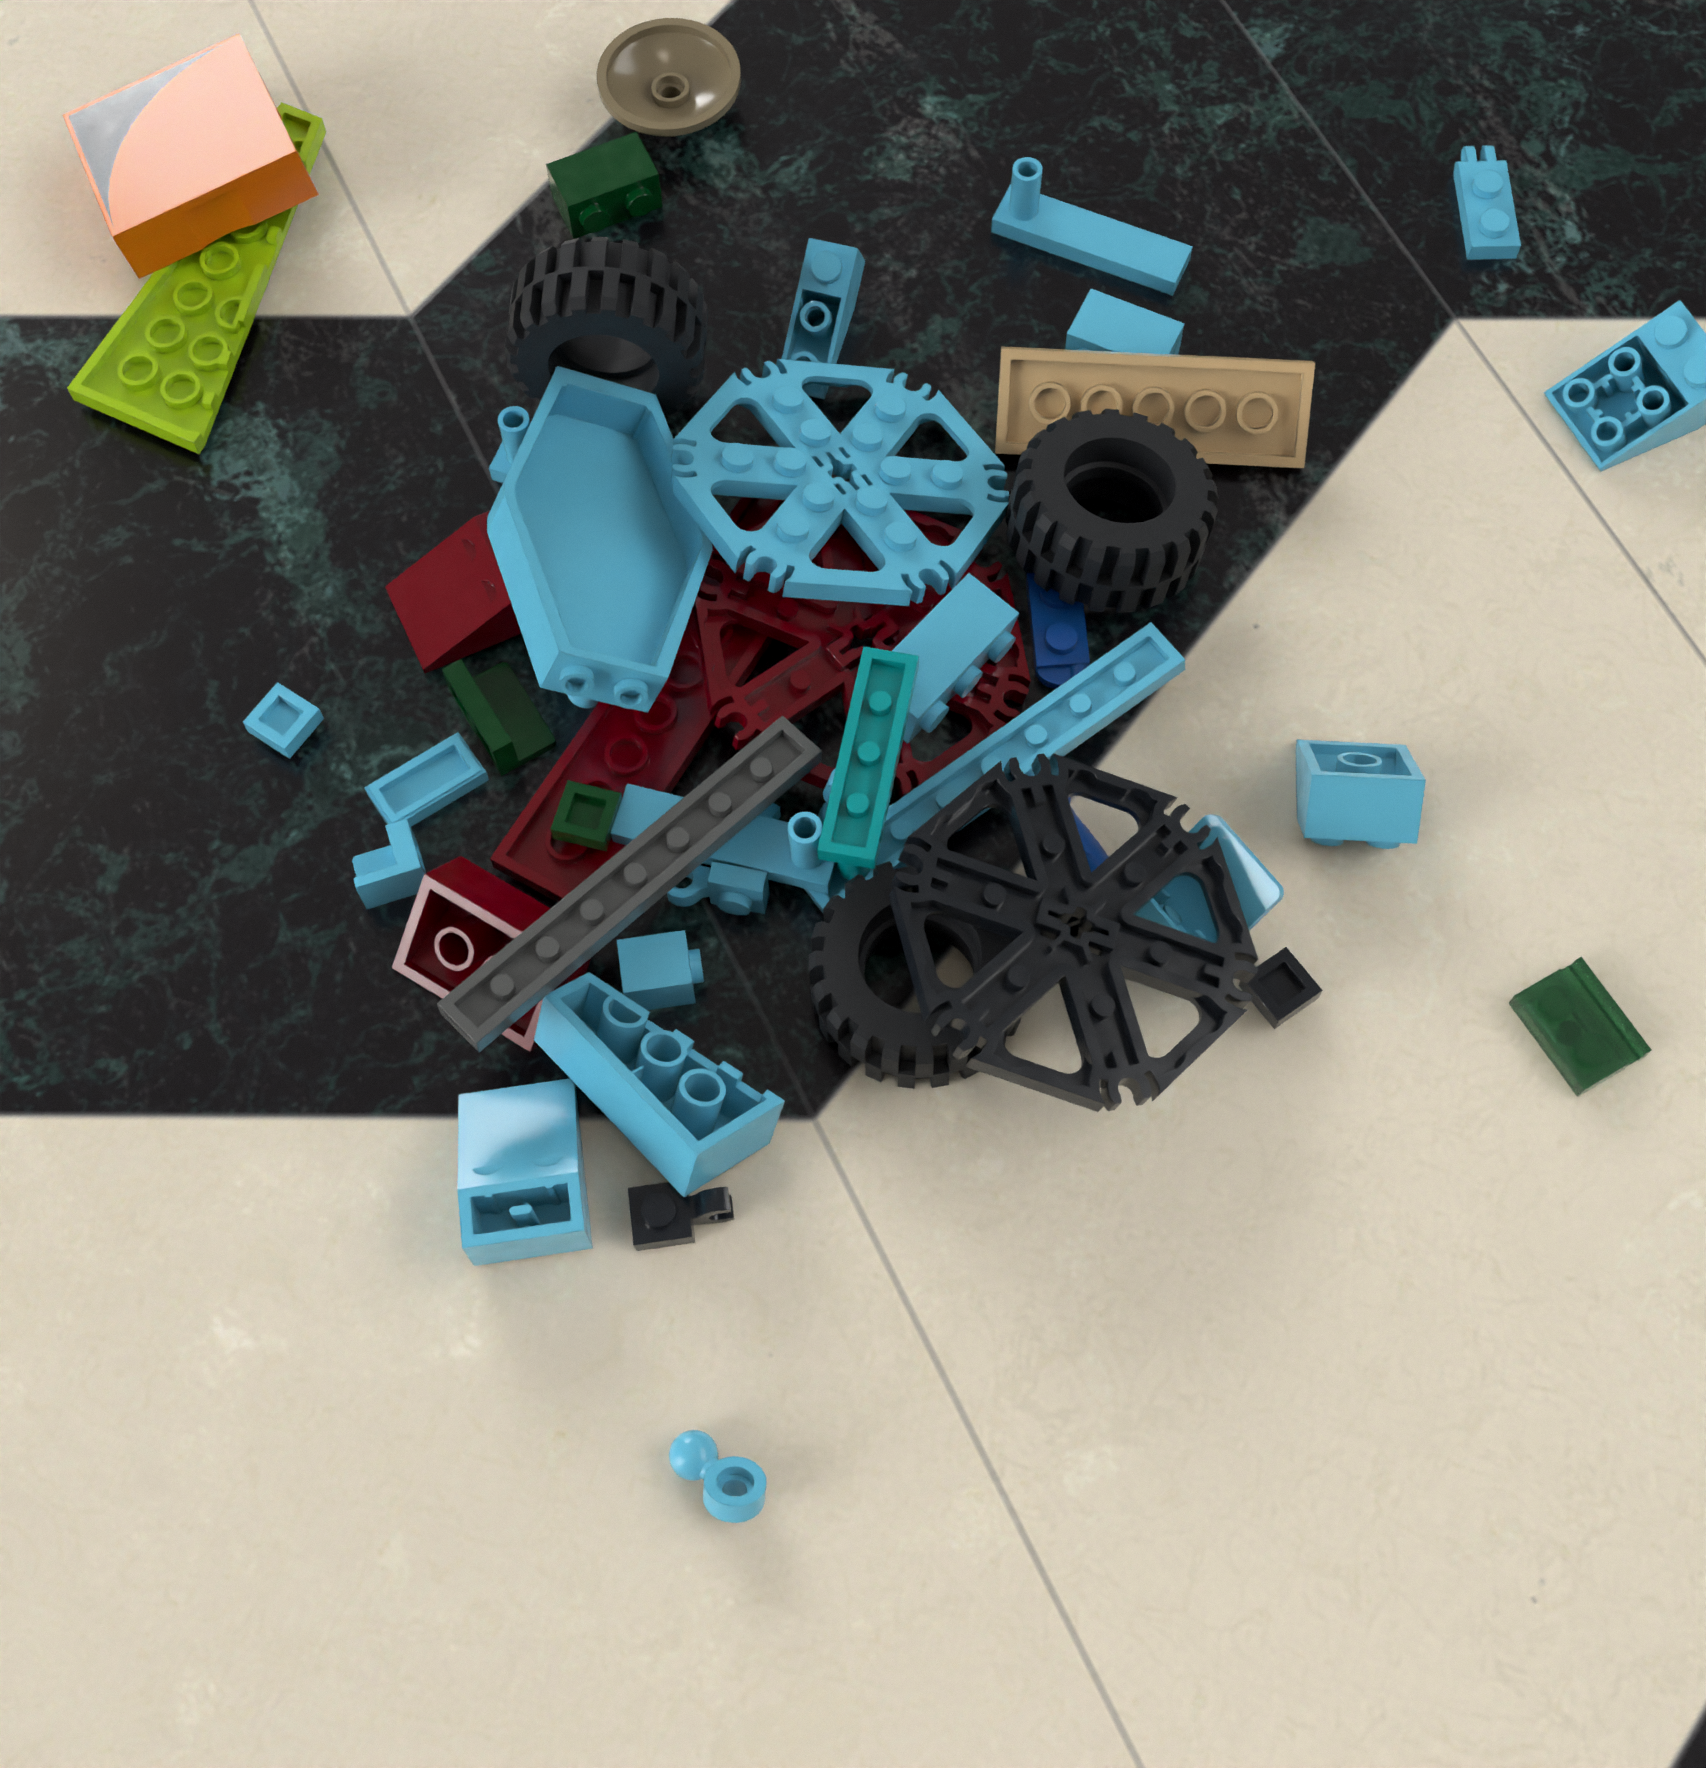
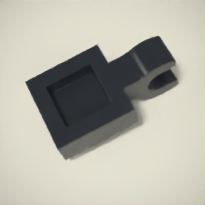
(668, 1219)

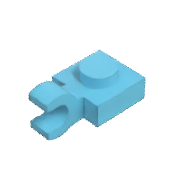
(728, 886)

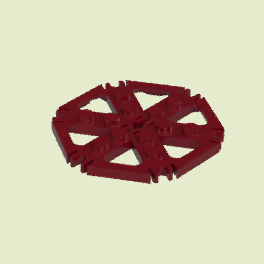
(822, 663)

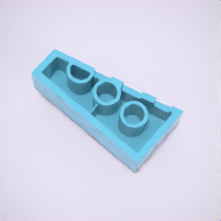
(653, 1086)

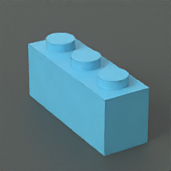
(952, 647)

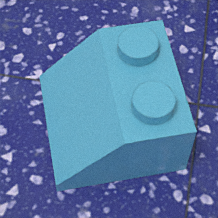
(1358, 793)

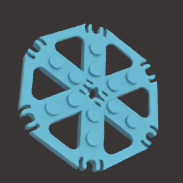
(817, 504)

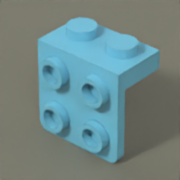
(1182, 901)

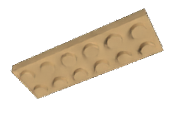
(1222, 405)

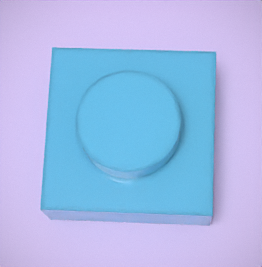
(283, 720)

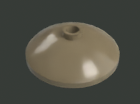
(668, 77)

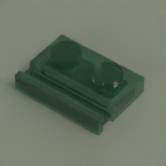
(1579, 1026)

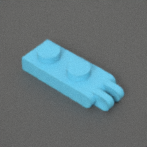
(1486, 205)

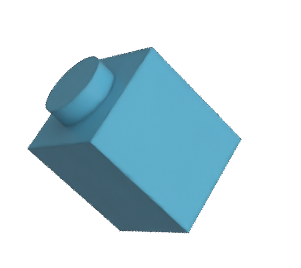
(659, 970)

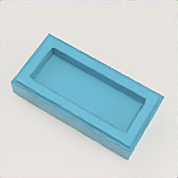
(427, 782)

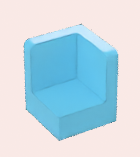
(390, 870)

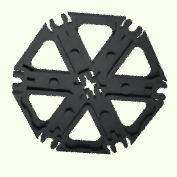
(1043, 951)

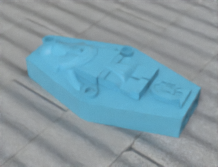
(598, 543)

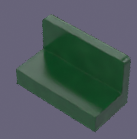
(500, 714)

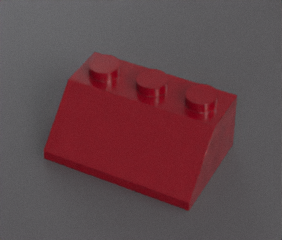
(459, 925)

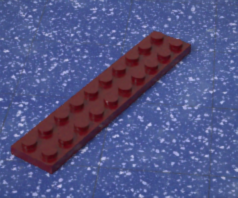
(630, 747)

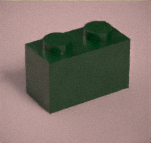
(604, 185)

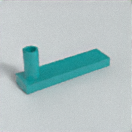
(868, 761)

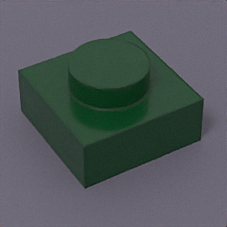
(586, 815)

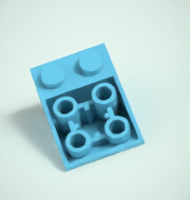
(1638, 390)
(521, 1173)

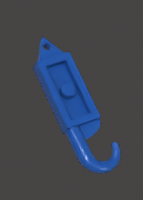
(1056, 635)

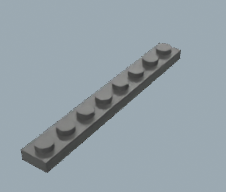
(628, 884)

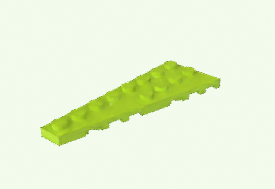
(187, 325)

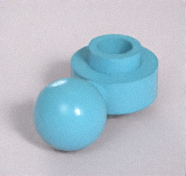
(732, 1486)

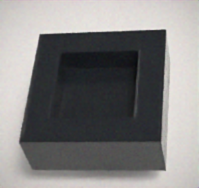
(1281, 988)

